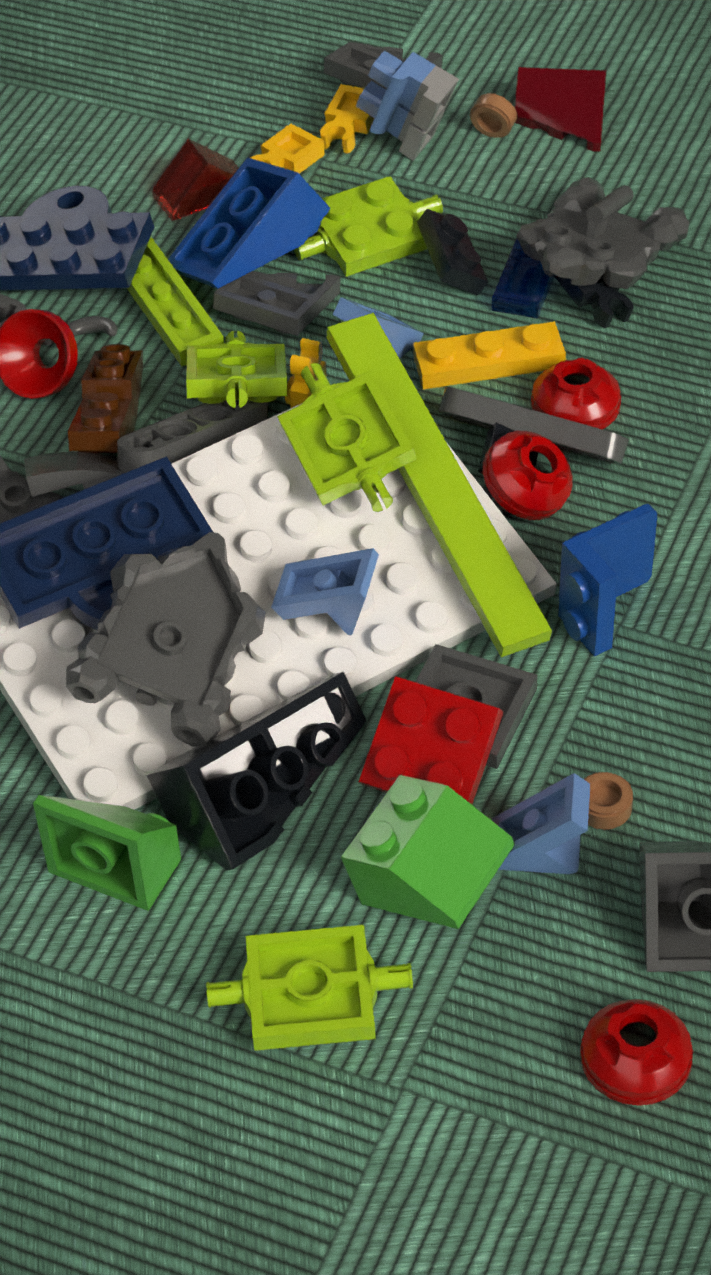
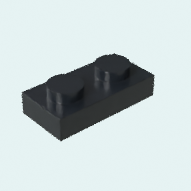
(452, 251)

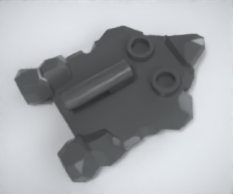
(593, 240)
(171, 635)

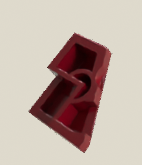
(562, 102)

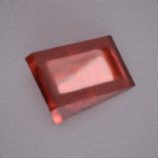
(192, 180)

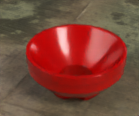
(20, 353)
(590, 404)
(518, 484)
(633, 1072)

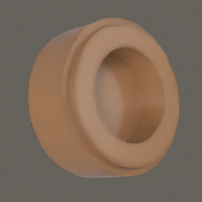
(493, 115)
(609, 800)

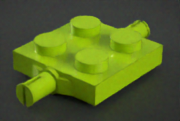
(369, 227)
(236, 371)
(347, 437)
(309, 987)

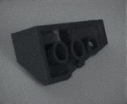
(253, 776)

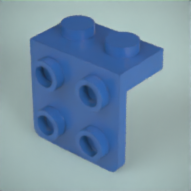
(599, 568)

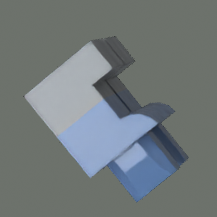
(411, 103)

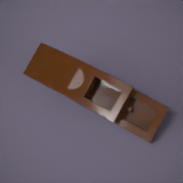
(108, 400)

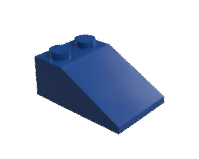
(249, 224)

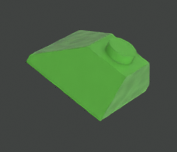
(108, 847)

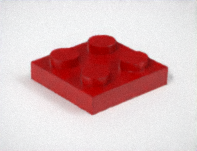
(431, 739)

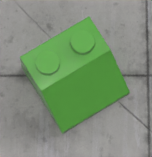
(425, 853)

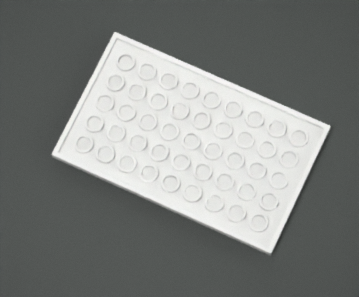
(269, 517)

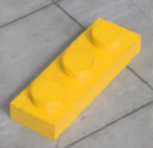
(488, 355)

